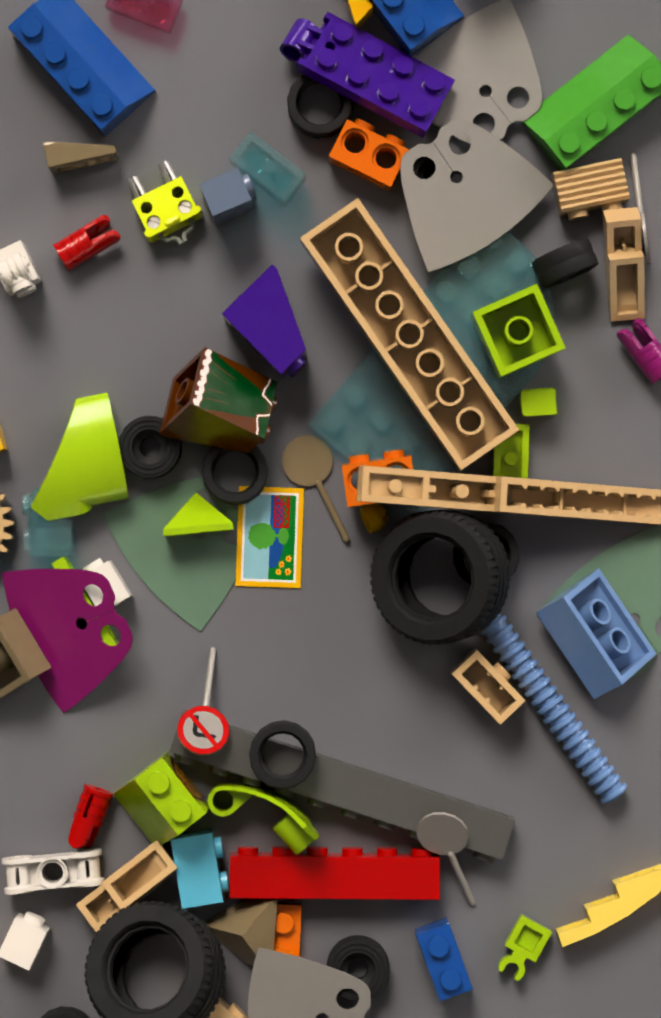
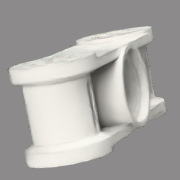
(33, 876)

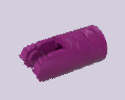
(647, 357)

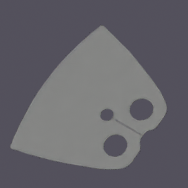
(480, 52)
(468, 215)
(300, 988)

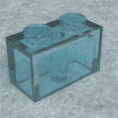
(268, 168)

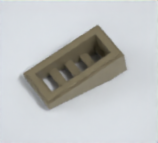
(73, 156)

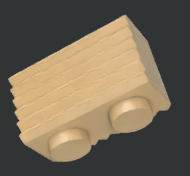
(590, 188)

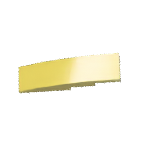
(631, 893)

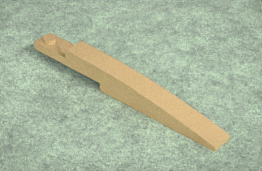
(508, 495)

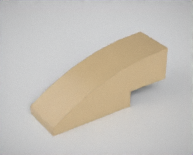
(624, 263)
(127, 885)

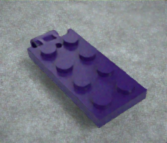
(368, 71)

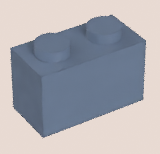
(228, 195)

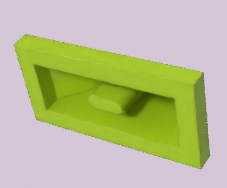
(197, 517)

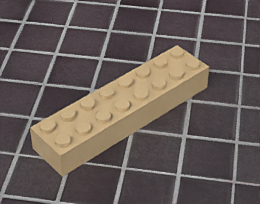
(408, 334)

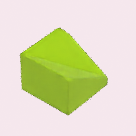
(538, 402)

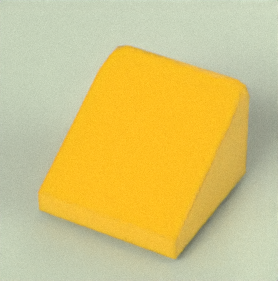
(359, 11)

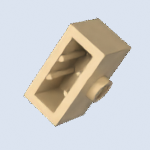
(488, 685)

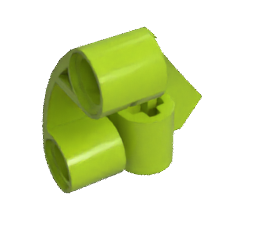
(86, 464)
(293, 828)

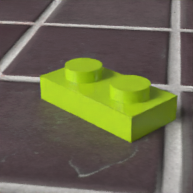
(512, 454)

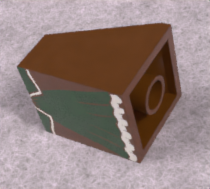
(219, 404)

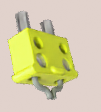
(167, 212)

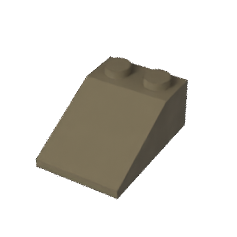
(19, 654)

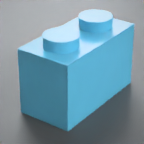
(199, 868)

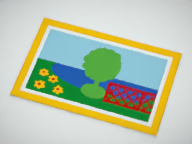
(270, 539)

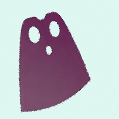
(50, 607)

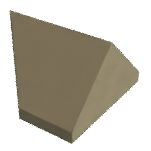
(246, 927)

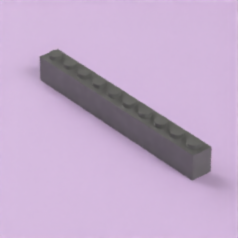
(357, 791)

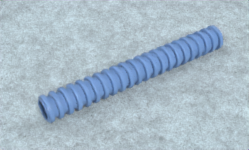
(554, 710)

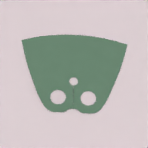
(180, 570)
(635, 576)

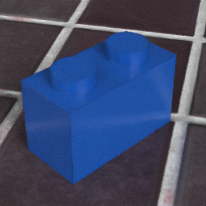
(443, 959)

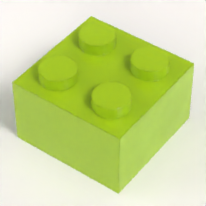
(517, 331)

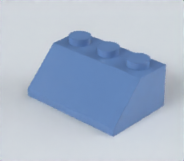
(596, 634)

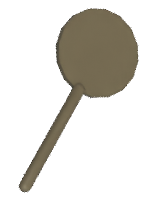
(308, 463)

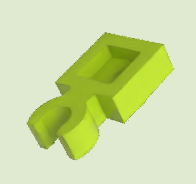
(525, 941)

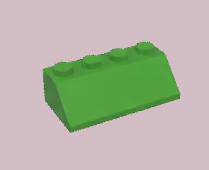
(596, 103)

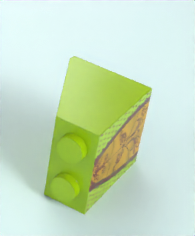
(162, 800)

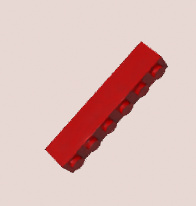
(334, 875)

